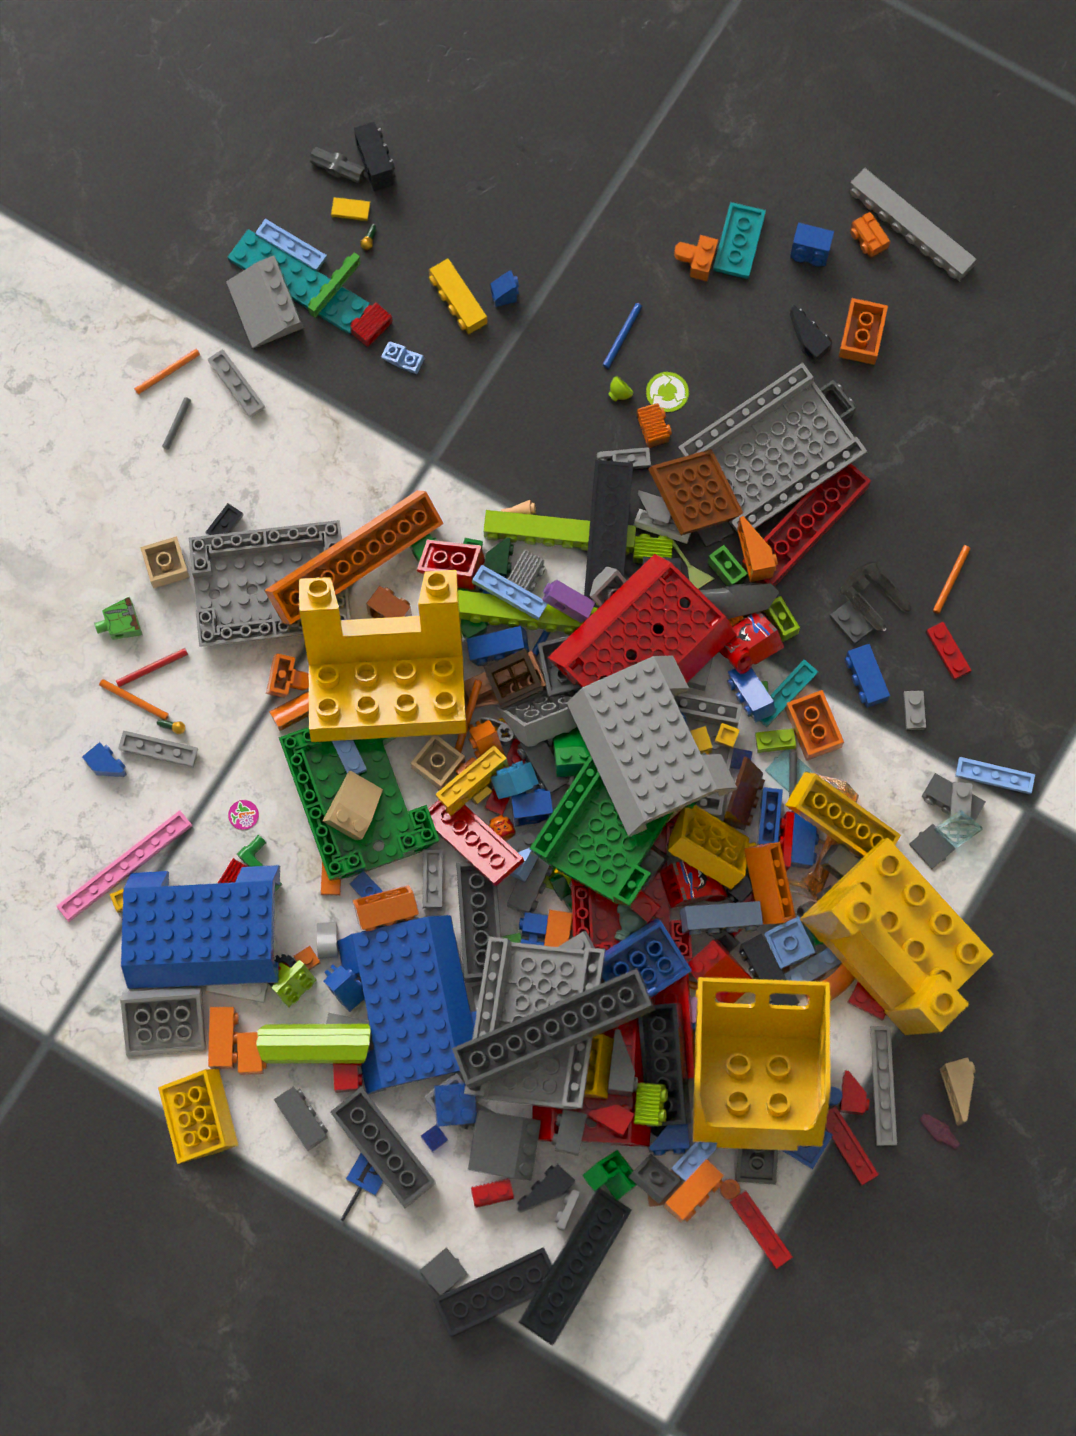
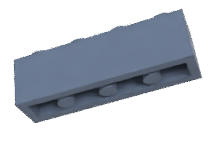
(721, 917)

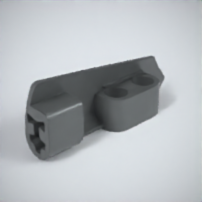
(742, 598)

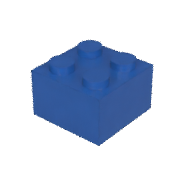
(811, 244)
(531, 807)

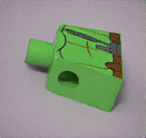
(120, 620)

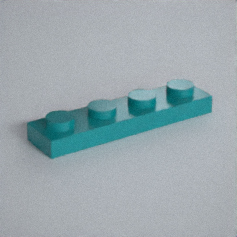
(790, 689)

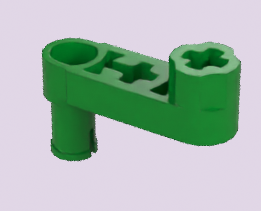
(248, 852)

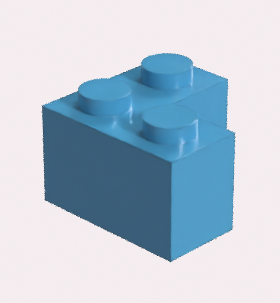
(514, 779)

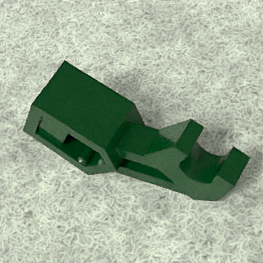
(562, 889)

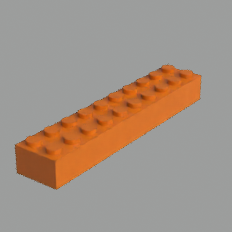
(359, 552)

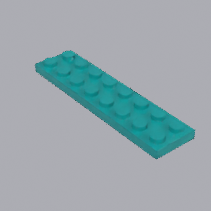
(301, 280)

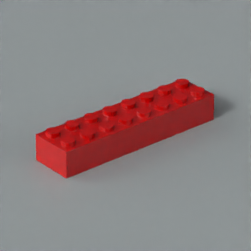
(812, 519)

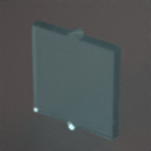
(780, 769)

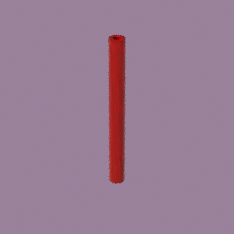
(151, 667)

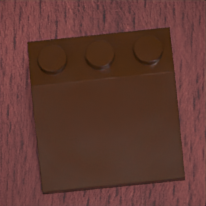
(744, 797)

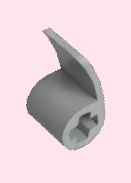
(503, 728)
(327, 940)

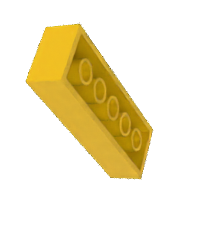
(838, 815)

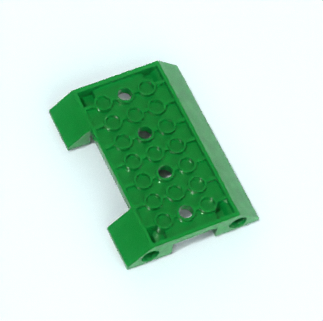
(318, 778)

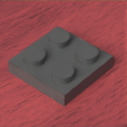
(852, 622)
(654, 1178)

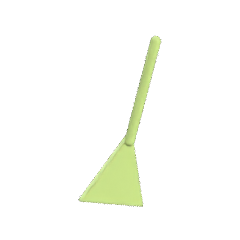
(696, 576)

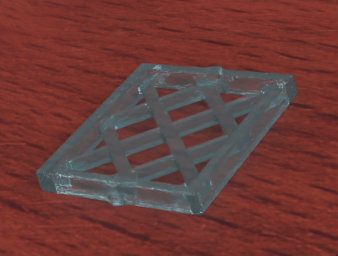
(948, 836)

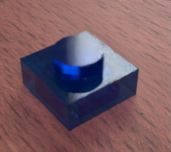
(737, 757)
(434, 1138)

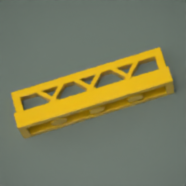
(471, 780)

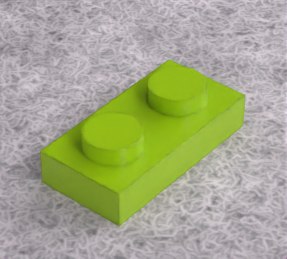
(775, 740)

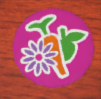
(243, 814)

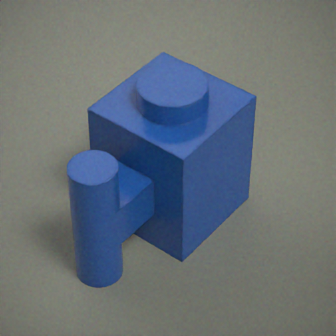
(534, 927)

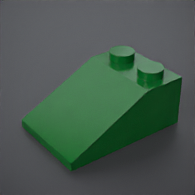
(569, 753)

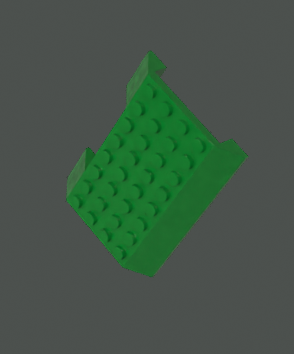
(591, 844)

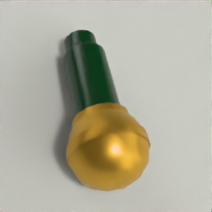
(367, 242)
(177, 727)

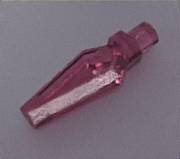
(939, 1130)

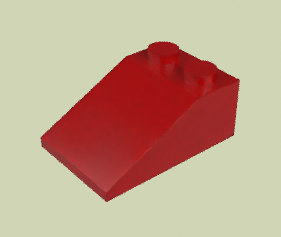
(452, 556)
(717, 962)

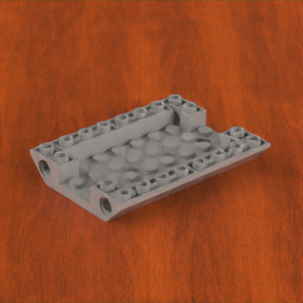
(256, 559)

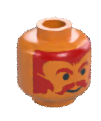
(503, 827)

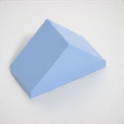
(524, 869)

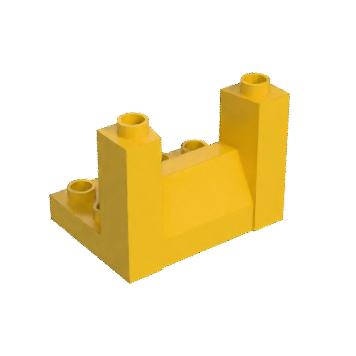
(384, 671)
(899, 940)

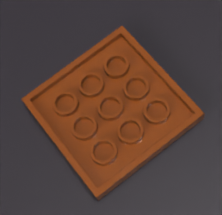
(695, 491)

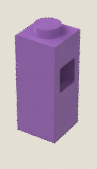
(568, 600)

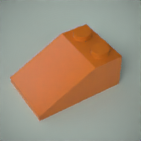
(756, 552)

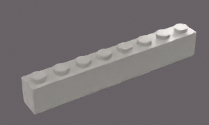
(912, 224)

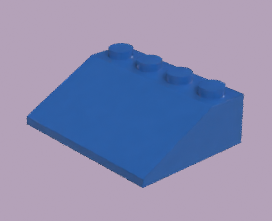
(650, 952)

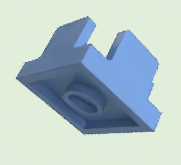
(791, 942)

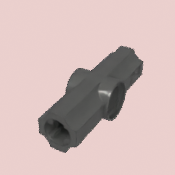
(337, 165)

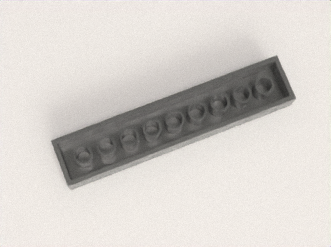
(553, 1029)

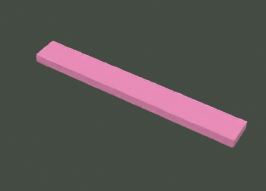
(124, 866)

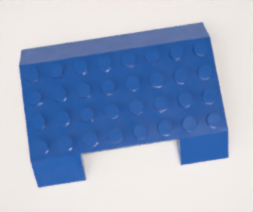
(199, 930)
(411, 999)

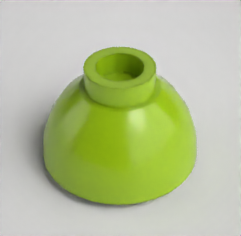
(619, 389)

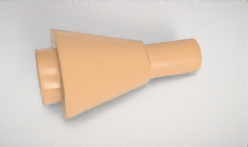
(524, 508)

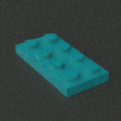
(739, 240)

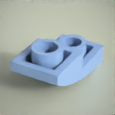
(402, 358)

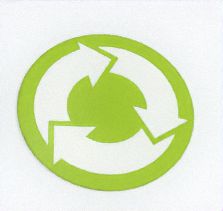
(668, 391)

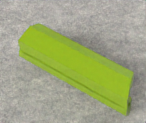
(313, 1043)

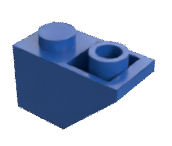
(505, 289)
(102, 762)
(672, 1138)

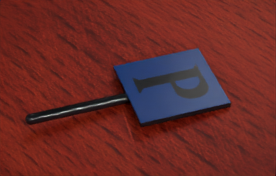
(365, 1177)

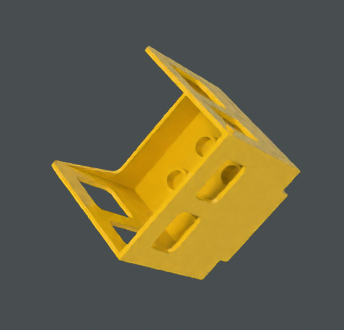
(761, 1066)

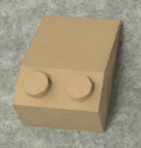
(353, 806)
(958, 1082)

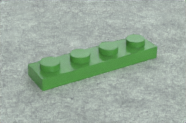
(337, 280)

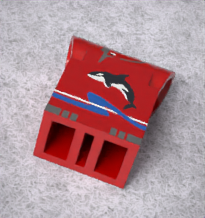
(753, 642)
(689, 885)

